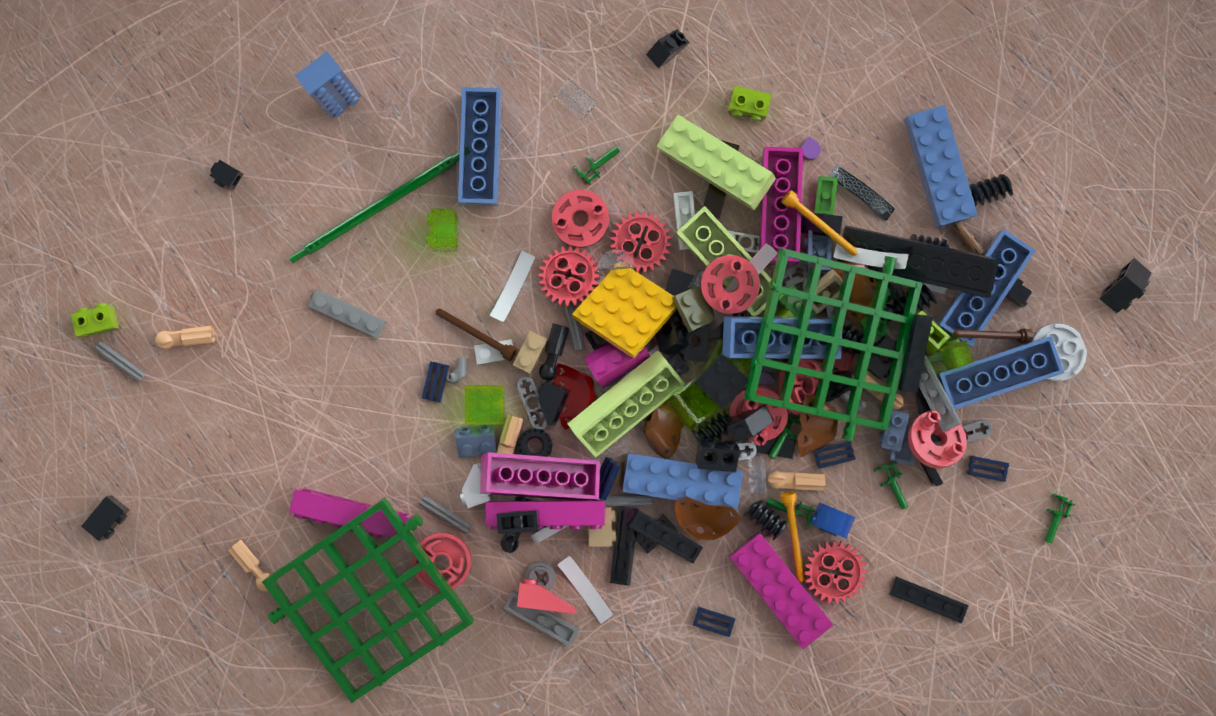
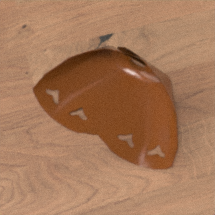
(861, 292)
(663, 427)
(817, 429)
(705, 517)

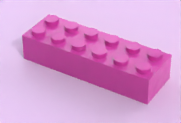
(781, 224)
(539, 477)
(339, 511)
(553, 513)
(780, 590)

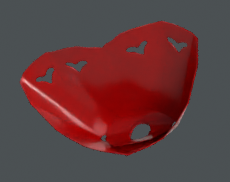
(581, 393)

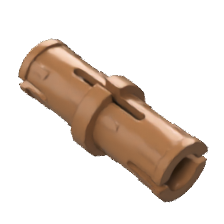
(968, 238)

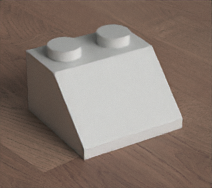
(471, 489)

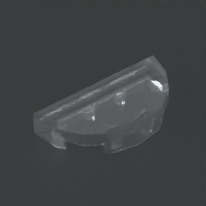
(615, 260)

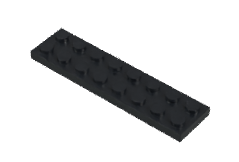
(931, 262)

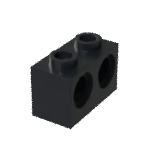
(716, 460)

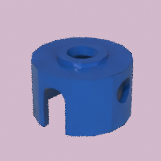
(832, 520)

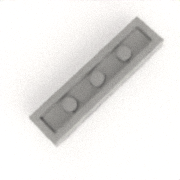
(347, 313)
(937, 397)
(543, 620)

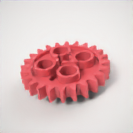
(657, 248)
(563, 292)
(839, 555)

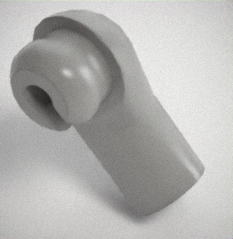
(459, 373)
(845, 397)

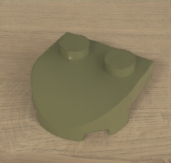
(693, 309)

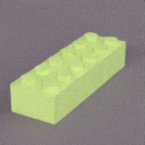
(716, 162)
(710, 240)
(626, 404)

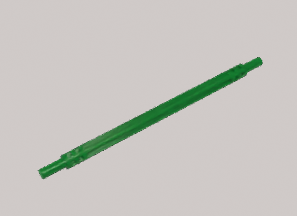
(377, 206)

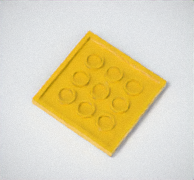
(626, 310)

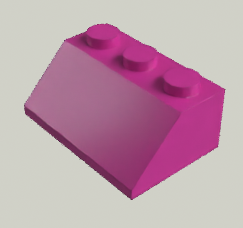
(611, 363)

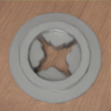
(541, 568)

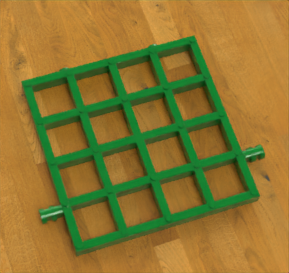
(834, 340)
(367, 600)

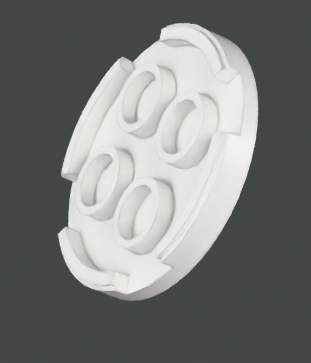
(1068, 346)

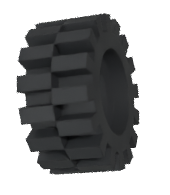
(535, 433)

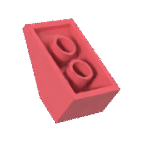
(537, 596)

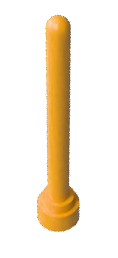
(791, 200)
(789, 499)

